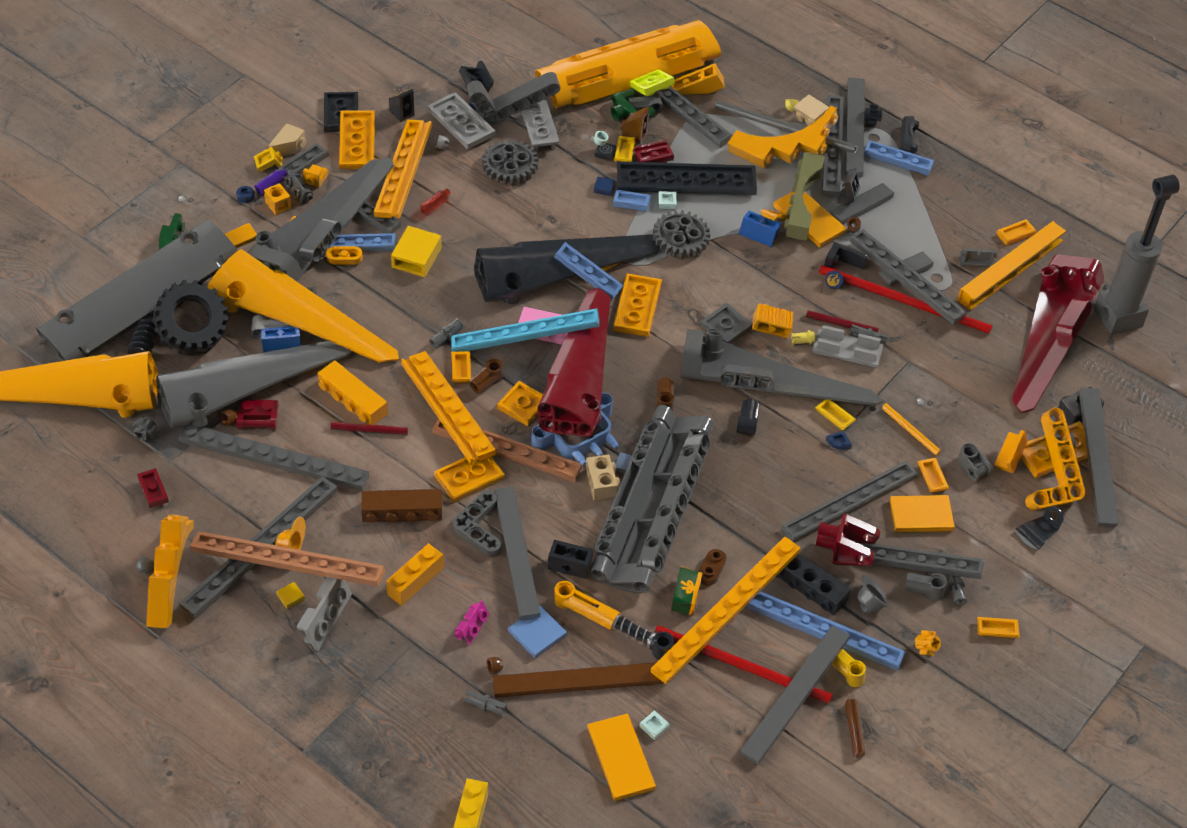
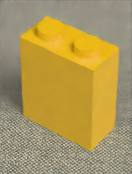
(416, 251)

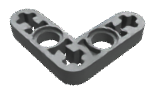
(471, 524)

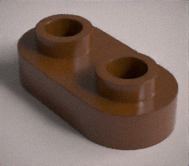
(713, 565)

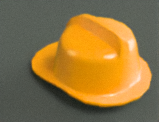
(292, 537)

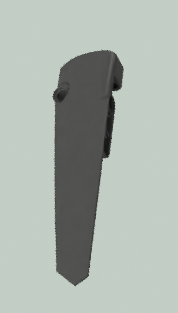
(314, 230)
(717, 361)
(197, 392)

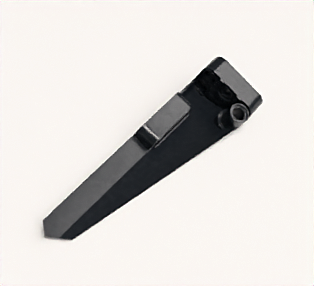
(529, 265)

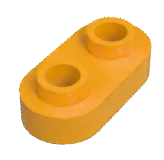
(344, 255)

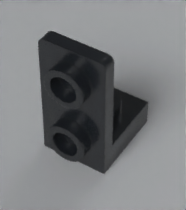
(844, 254)

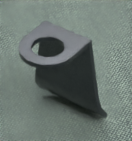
(1040, 530)

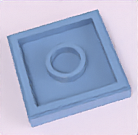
(537, 633)

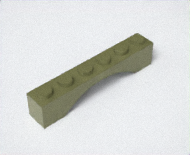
(800, 218)

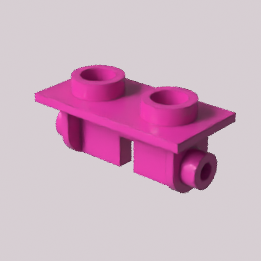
(475, 619)

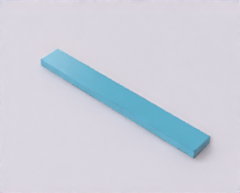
(525, 330)

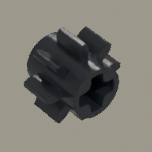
(873, 114)

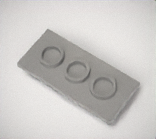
(540, 125)
(860, 350)
(319, 621)

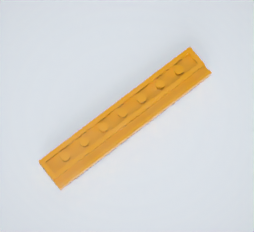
(405, 161)
(448, 407)

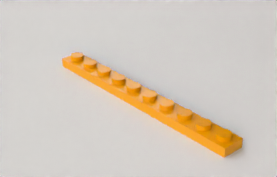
(725, 610)

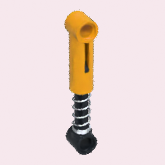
(609, 618)

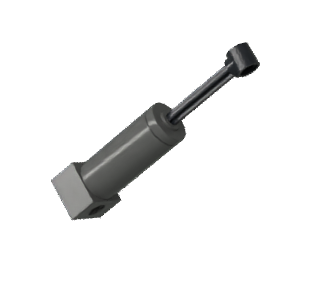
(1122, 304)

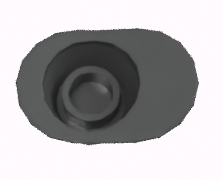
(871, 596)

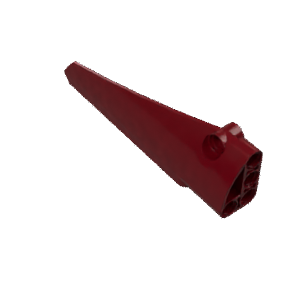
(576, 379)

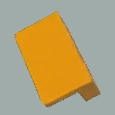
(1011, 451)

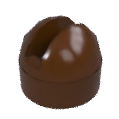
(856, 222)
(228, 417)
(493, 665)

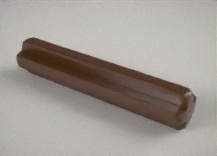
(855, 728)

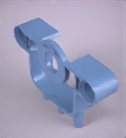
(544, 440)

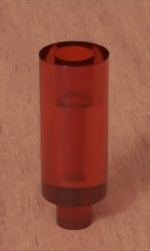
(434, 201)

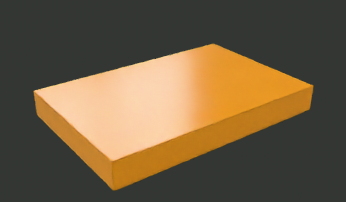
(465, 479)
(921, 513)

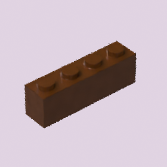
(401, 505)

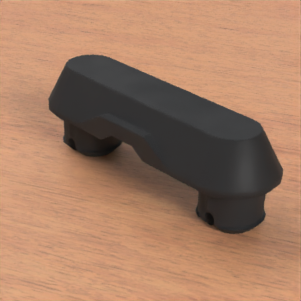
(908, 124)

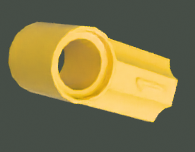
(847, 666)

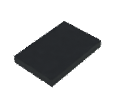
(333, 104)

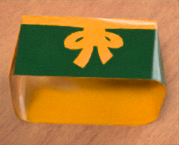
(686, 591)

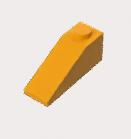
(700, 82)

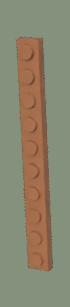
(288, 558)

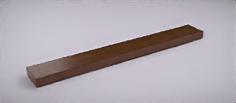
(574, 680)

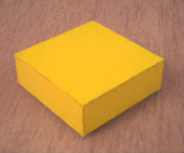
(290, 595)

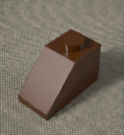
(636, 125)

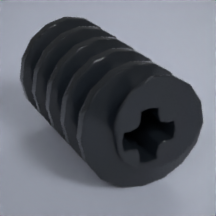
(143, 337)

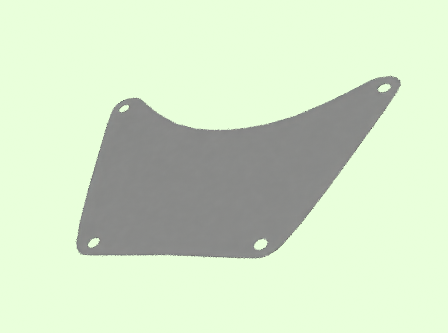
(897, 223)

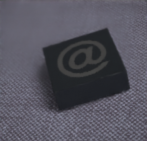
(606, 151)

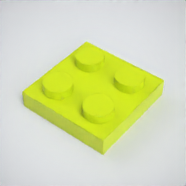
(652, 82)

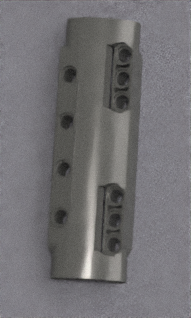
(651, 500)

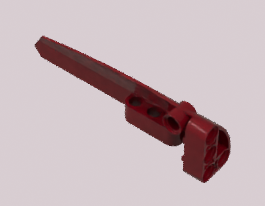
(1060, 312)

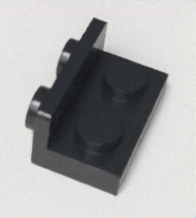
(850, 187)

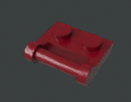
(257, 414)

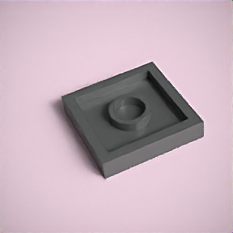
(728, 321)

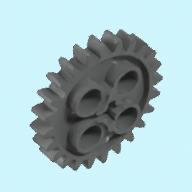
(510, 161)
(681, 234)

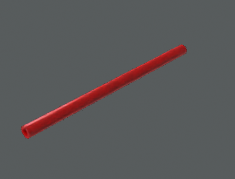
(748, 666)

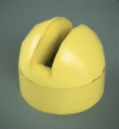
(790, 103)

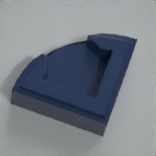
(839, 440)

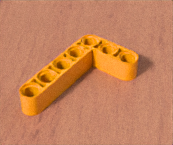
(1060, 465)

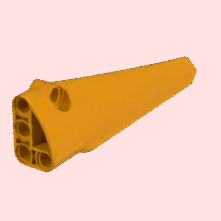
(93, 381)

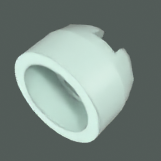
(603, 135)

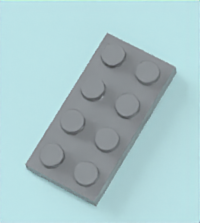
(461, 120)

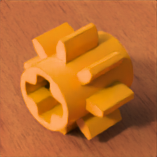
(927, 642)

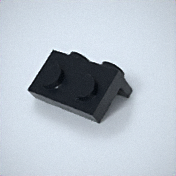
(479, 73)

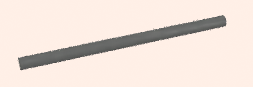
(780, 124)

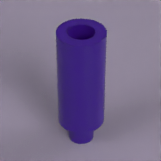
(271, 180)

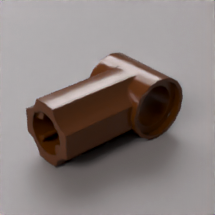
(490, 374)
(665, 392)

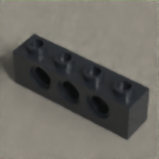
(801, 571)

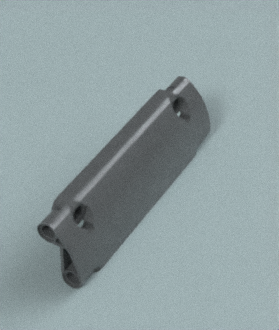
(134, 294)

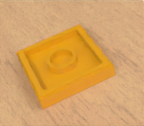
(521, 403)

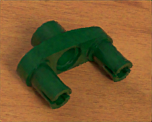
(622, 107)

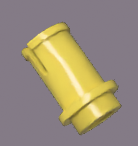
(800, 338)

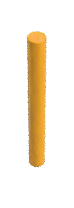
(911, 429)

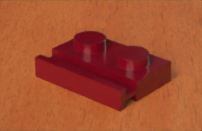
(654, 152)

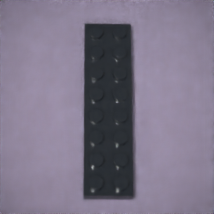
(686, 178)

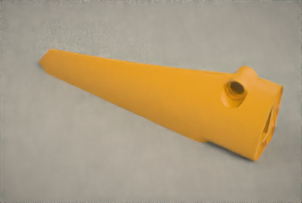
(257, 288)

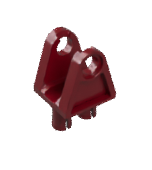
(844, 541)

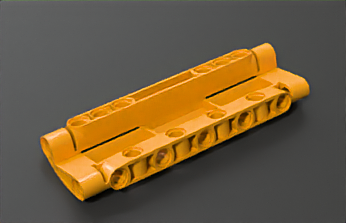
(630, 60)

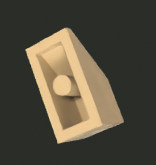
(289, 140)

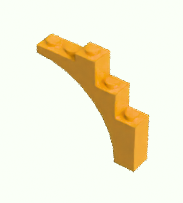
(786, 147)
(167, 559)

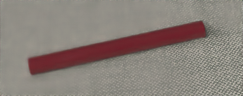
(837, 321)
(369, 428)

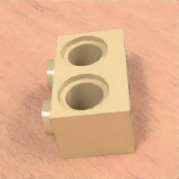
(602, 477)

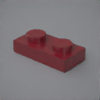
(152, 488)

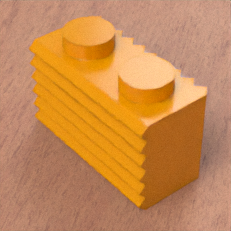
(772, 320)

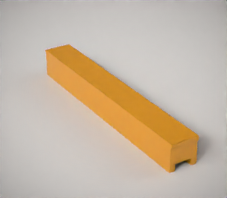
(1011, 266)

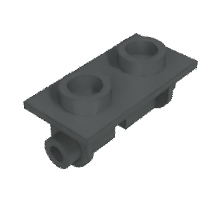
(297, 187)
(972, 257)

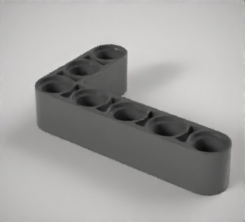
(513, 101)

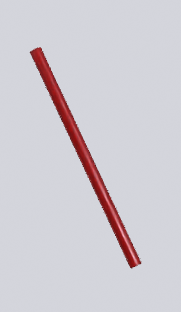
(900, 297)

